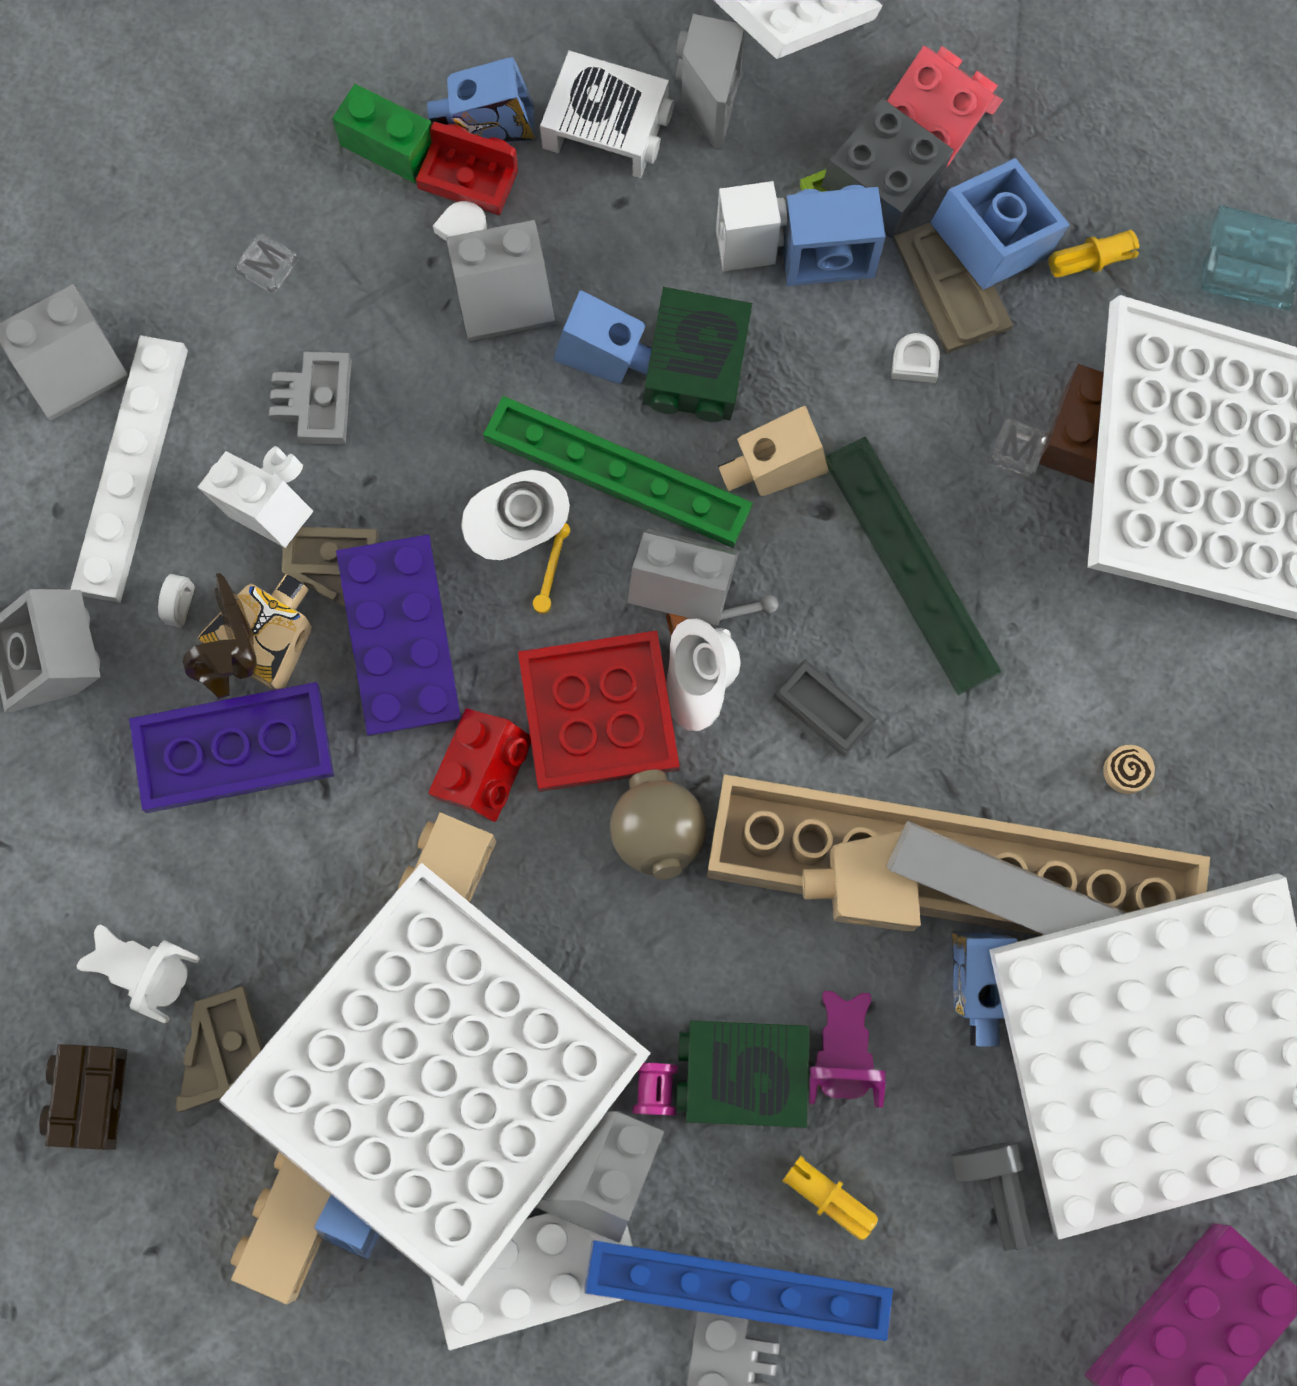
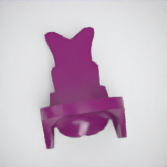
(844, 1065)

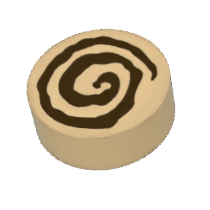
(1129, 769)

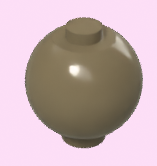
(657, 825)

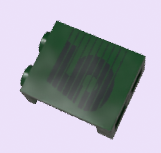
(697, 354)
(744, 1074)

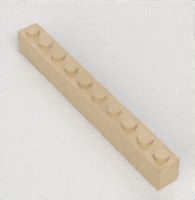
(284, 1236)

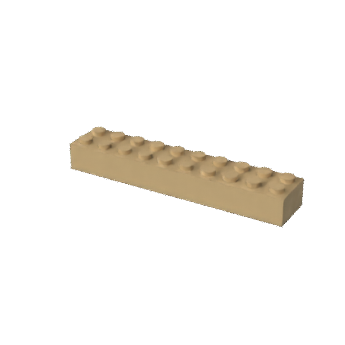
(776, 830)

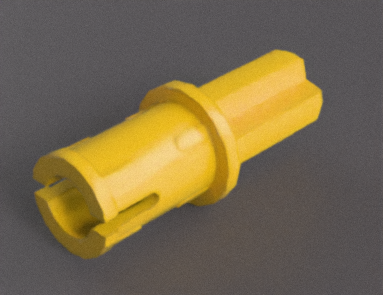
(1094, 254)
(831, 1199)

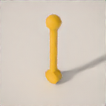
(542, 602)

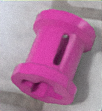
(655, 1089)

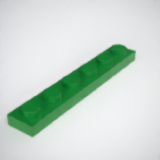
(618, 471)

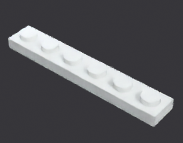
(129, 469)

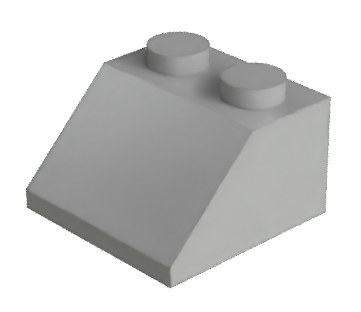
(710, 72)
(501, 280)
(61, 352)
(681, 575)
(45, 648)
(605, 1176)

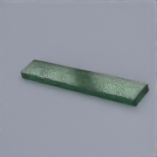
(912, 566)

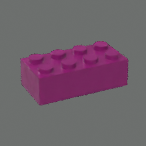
(1204, 1320)

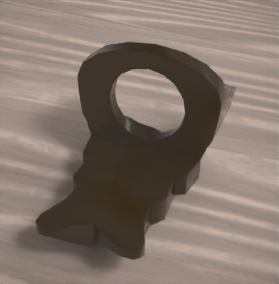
(228, 656)

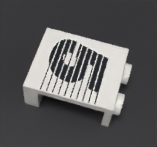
(607, 109)

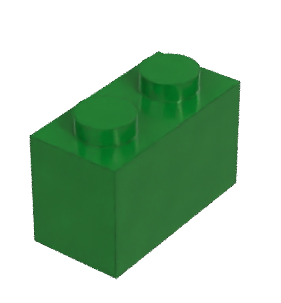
(383, 132)

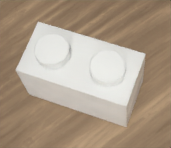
(749, 225)

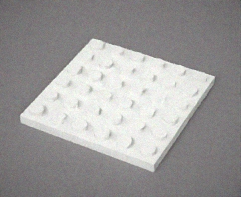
(1197, 459)
(1157, 1053)
(437, 1081)

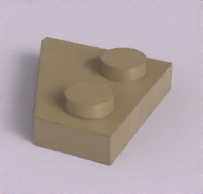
(313, 557)
(220, 1047)

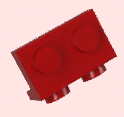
(468, 167)
(481, 764)

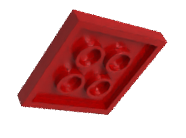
(598, 710)

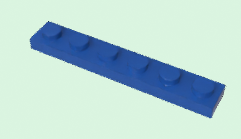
(738, 1290)

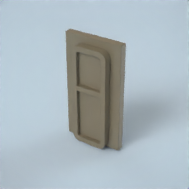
(949, 293)

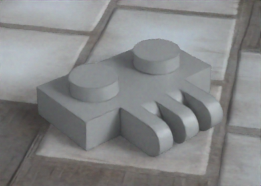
(315, 398)
(725, 1355)

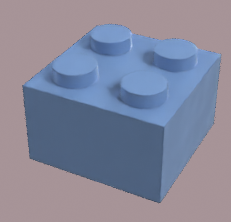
(999, 223)
(833, 235)

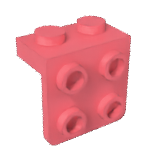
(944, 96)

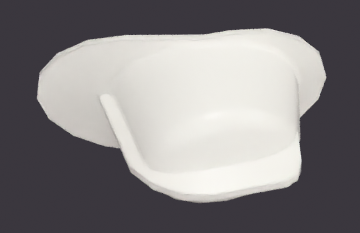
(515, 514)
(699, 670)

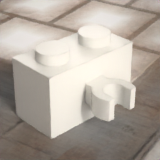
(258, 495)

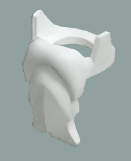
(150, 974)

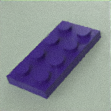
(398, 635)
(231, 747)

